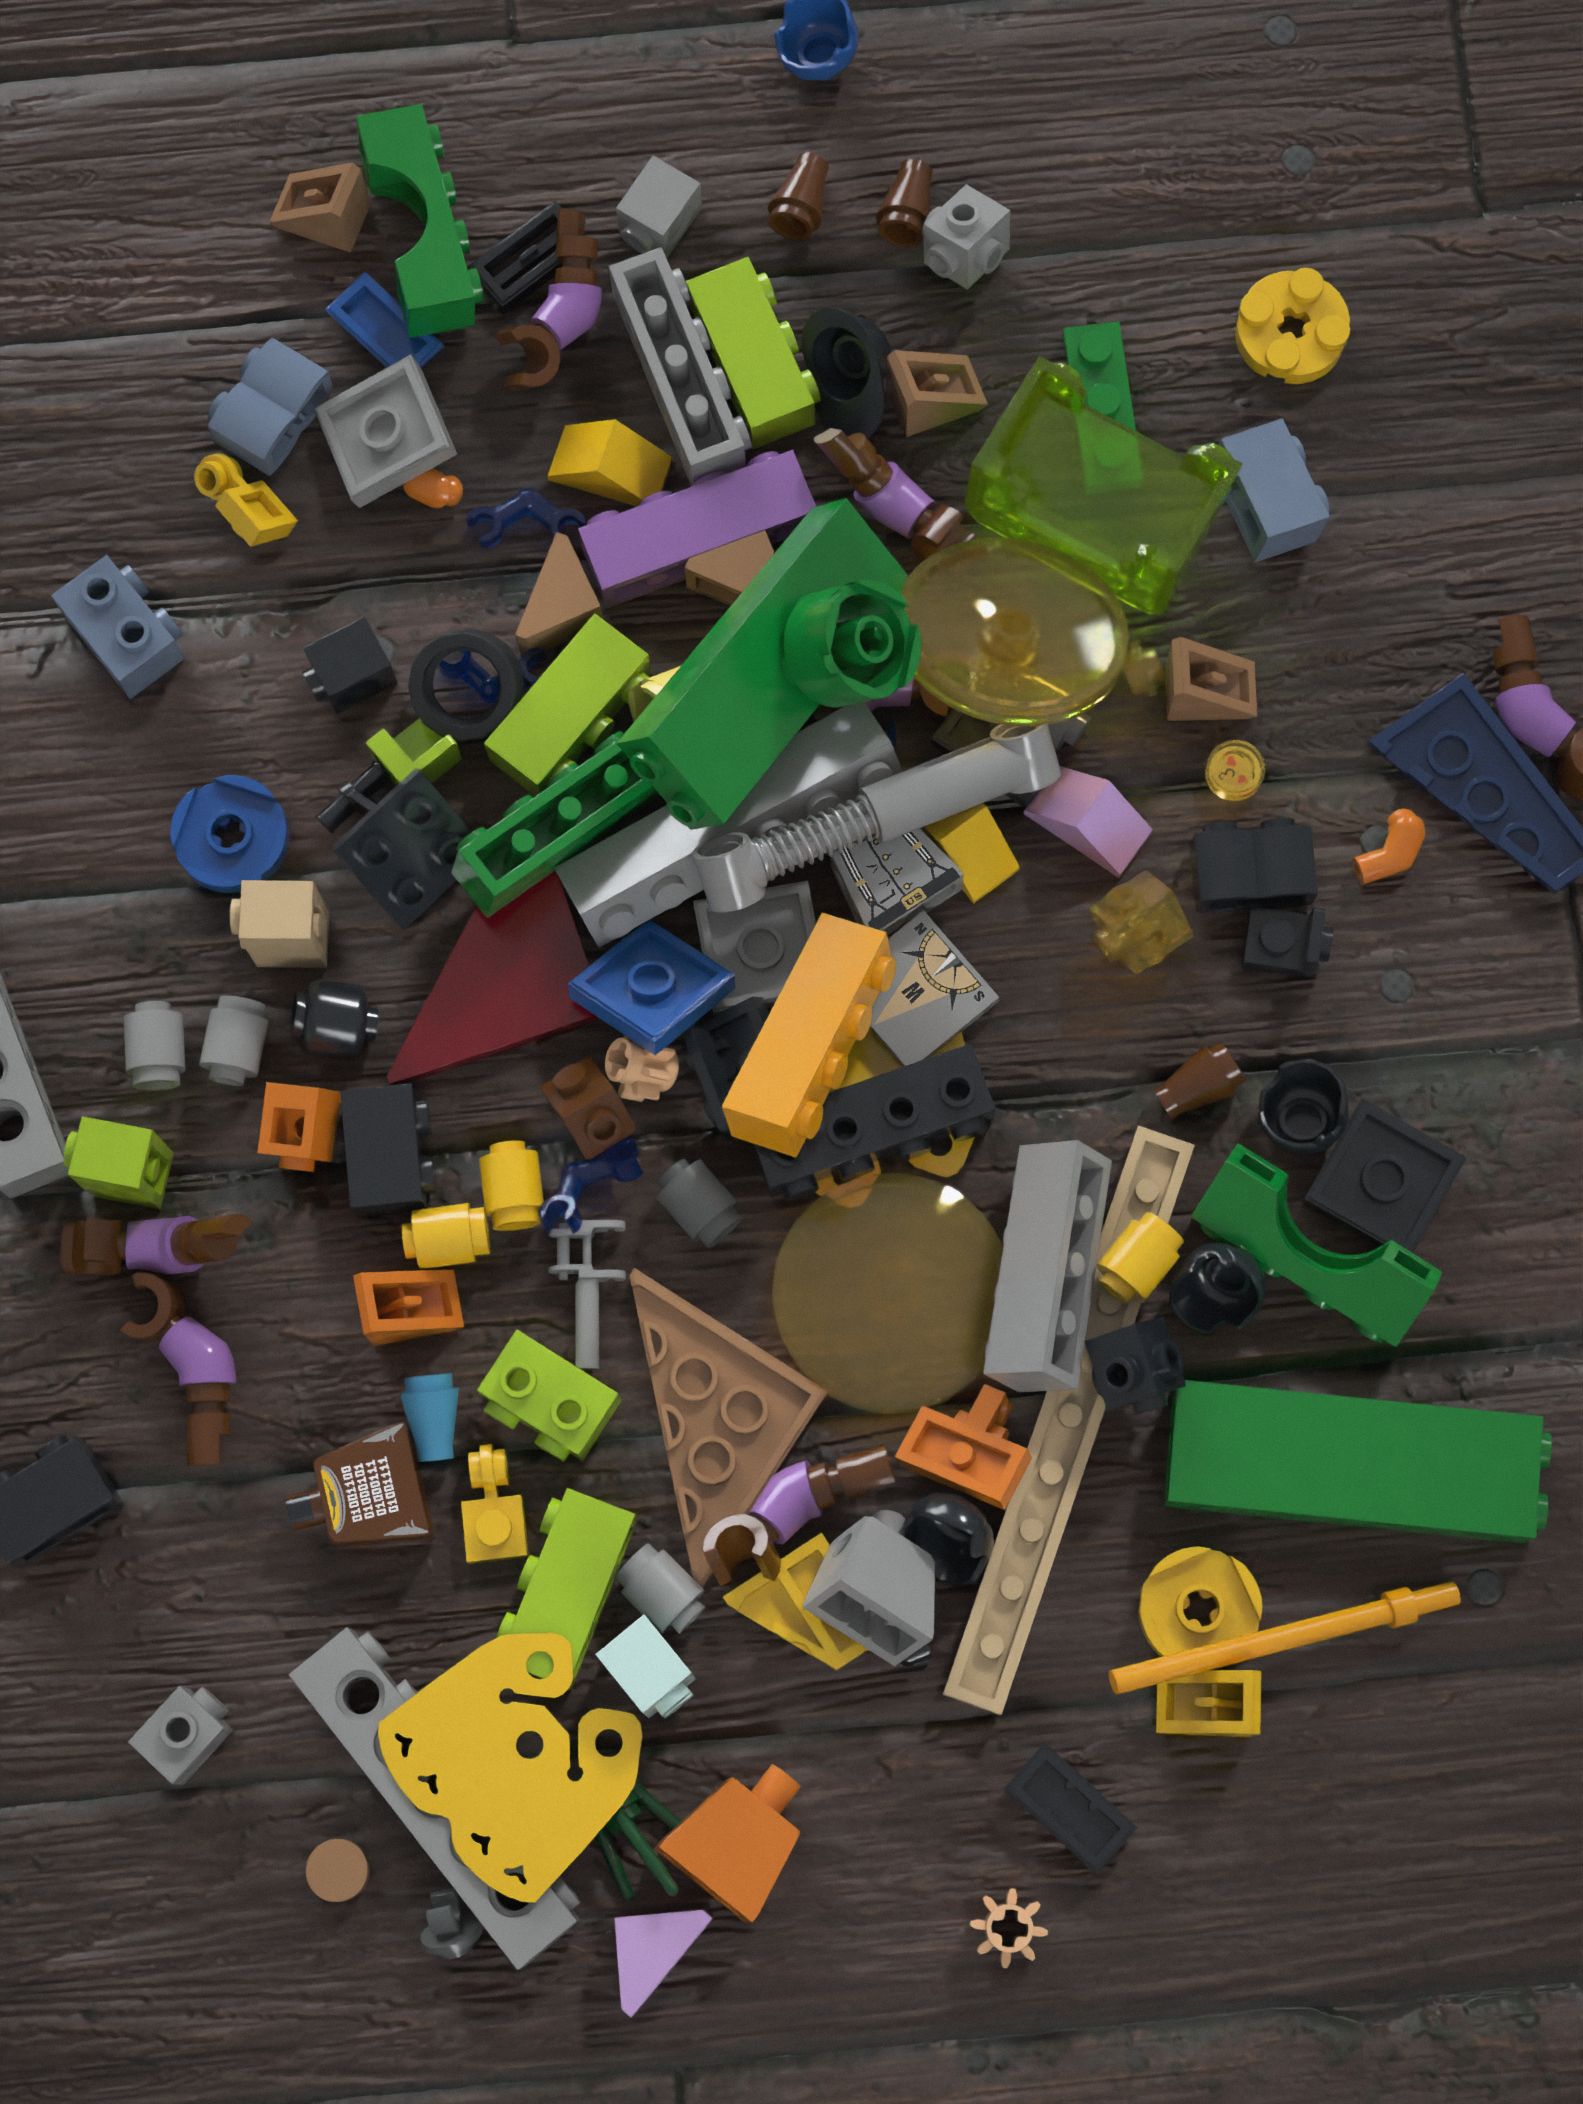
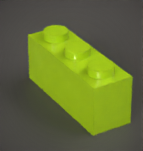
(754, 351)
(568, 706)
(571, 1576)

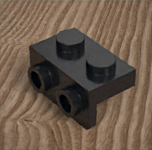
(719, 1049)

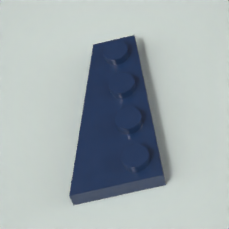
(1482, 775)

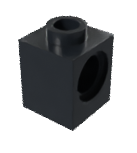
(348, 666)

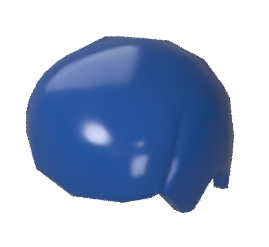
(816, 38)

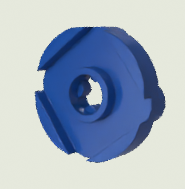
(216, 807)

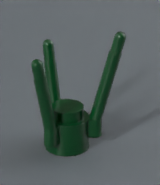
(623, 1821)

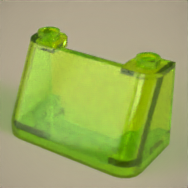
(1097, 488)

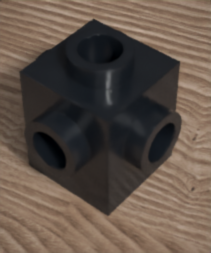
(1136, 1366)

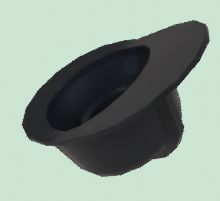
(849, 369)

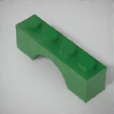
(402, 164)
(1374, 1289)

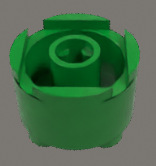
(851, 644)

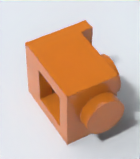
(299, 1125)

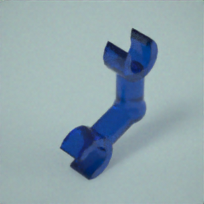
(524, 503)
(483, 682)
(616, 1162)

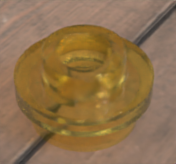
(1143, 669)

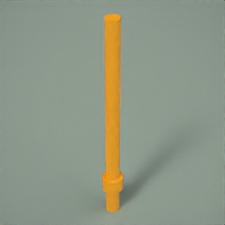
(1394, 1608)

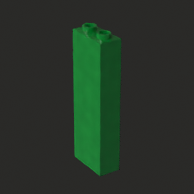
(729, 702)
(1356, 1462)

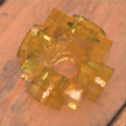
(1139, 923)

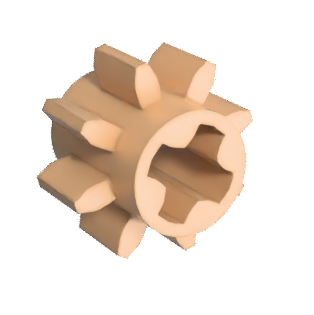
(640, 1071)
(1019, 1942)

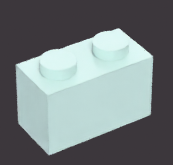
(648, 1669)

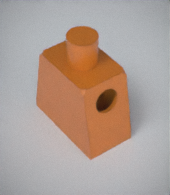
(736, 1841)

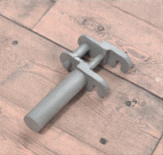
(586, 1287)

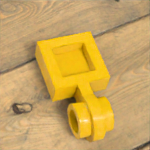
(249, 508)
(495, 1524)

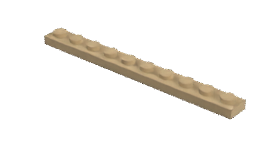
(1058, 1453)

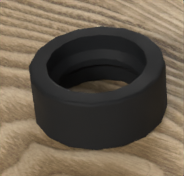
(422, 690)

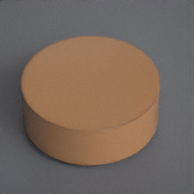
(338, 1870)

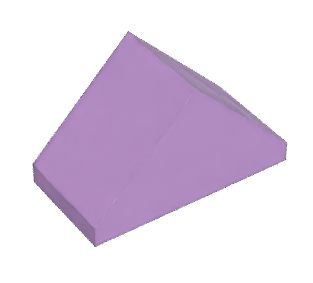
(1091, 819)
(650, 1949)

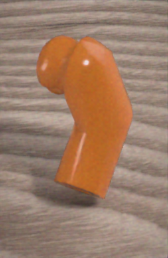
(435, 489)
(1399, 849)

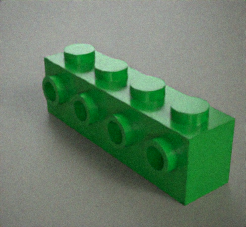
(551, 827)

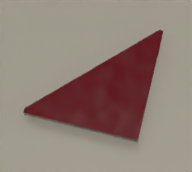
(499, 986)

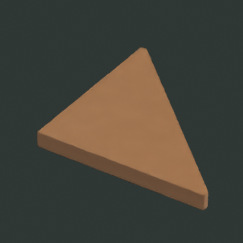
(721, 1408)

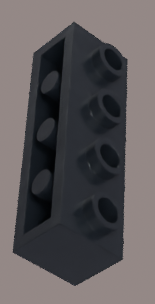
(885, 1118)

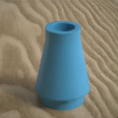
(431, 1414)

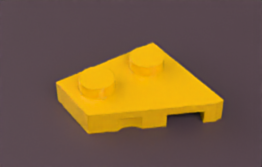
(781, 1610)

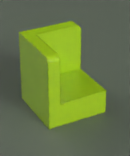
(413, 749)

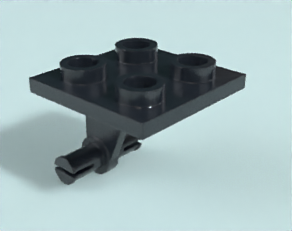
(401, 845)

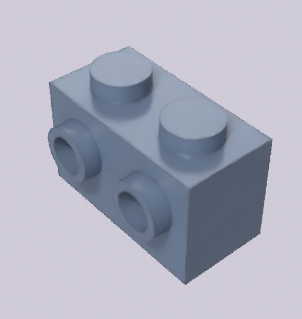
(1274, 494)
(119, 626)

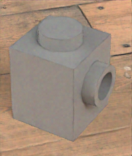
(182, 1733)

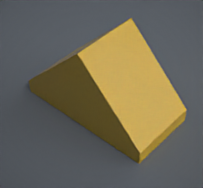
(609, 462)
(976, 848)
(1211, 1704)

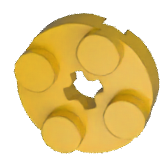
(1296, 295)
(1211, 1575)

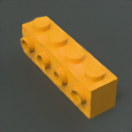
(809, 1035)

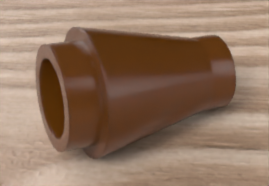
(799, 200)
(906, 205)
(1200, 1081)

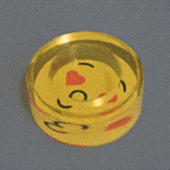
(1235, 770)

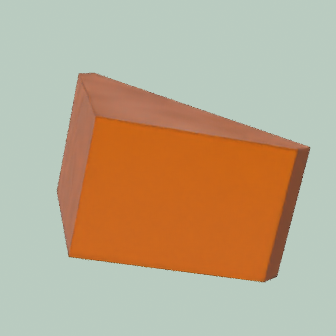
(407, 1304)

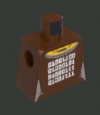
(367, 1493)

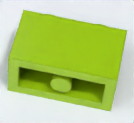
(118, 1162)

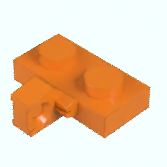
(968, 1449)

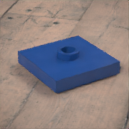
(651, 986)

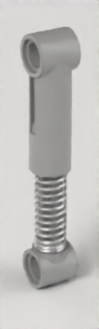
(1010, 760)

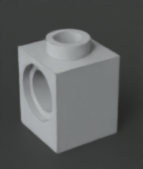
(658, 208)

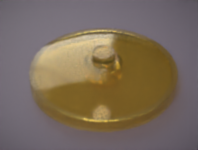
(1015, 631)
(888, 1292)

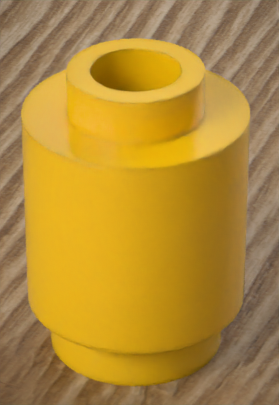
(511, 1186)
(446, 1235)
(1139, 1259)

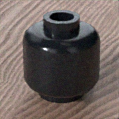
(333, 1019)

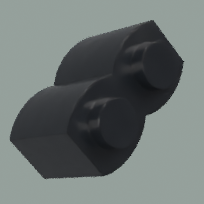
(1253, 867)

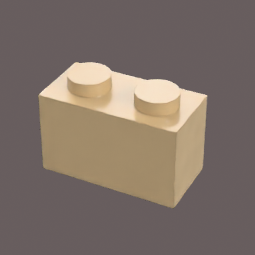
(281, 923)

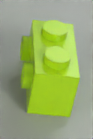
(548, 1397)

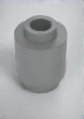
(234, 1040)
(154, 1046)
(660, 1589)

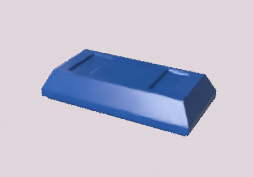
(378, 323)

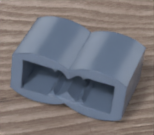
(268, 405)

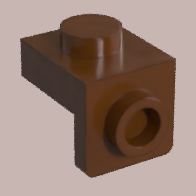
(588, 1107)

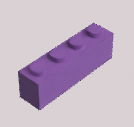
(652, 542)

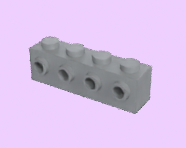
(677, 366)
(1047, 1267)

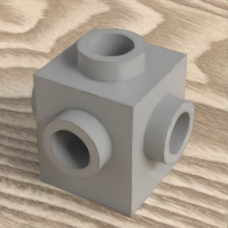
(966, 237)

